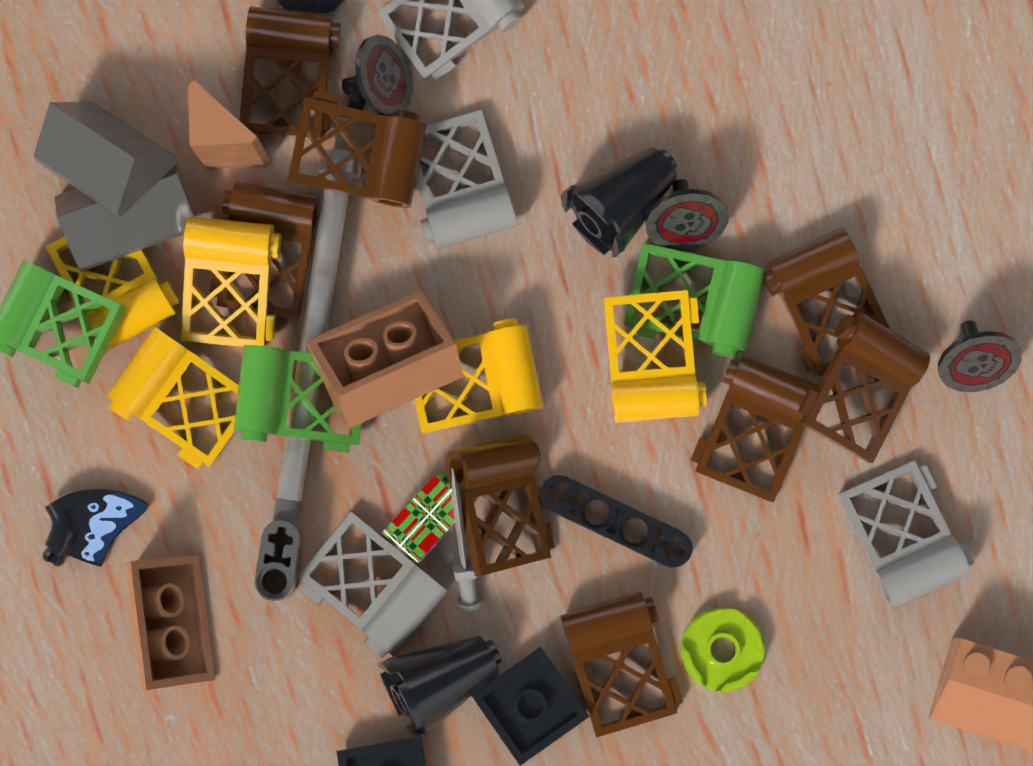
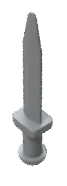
(462, 566)

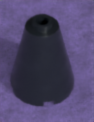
(617, 199)
(438, 680)

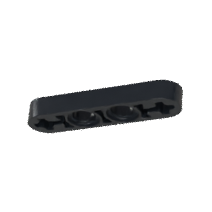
(618, 515)

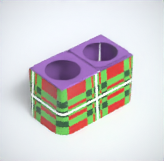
(424, 519)

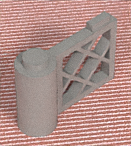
(486, 13)
(468, 211)
(921, 566)
(399, 606)

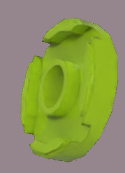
(747, 655)

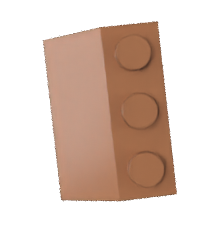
(385, 358)
(986, 693)

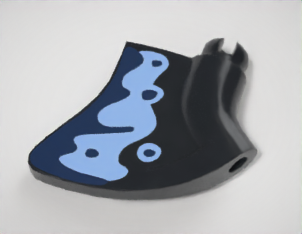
(88, 523)

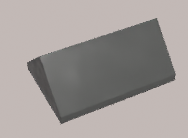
(100, 154)
(101, 236)

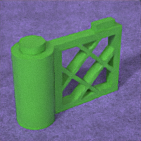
(728, 306)
(33, 309)
(266, 395)

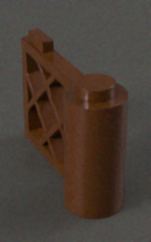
(290, 37)
(392, 157)
(293, 217)
(811, 271)
(876, 354)
(761, 392)
(493, 469)
(611, 629)

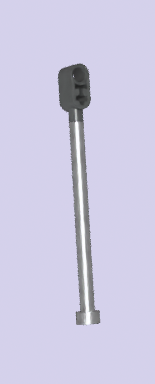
(315, 323)

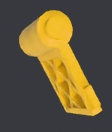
(229, 248)
(144, 297)
(509, 377)
(149, 381)
(661, 391)

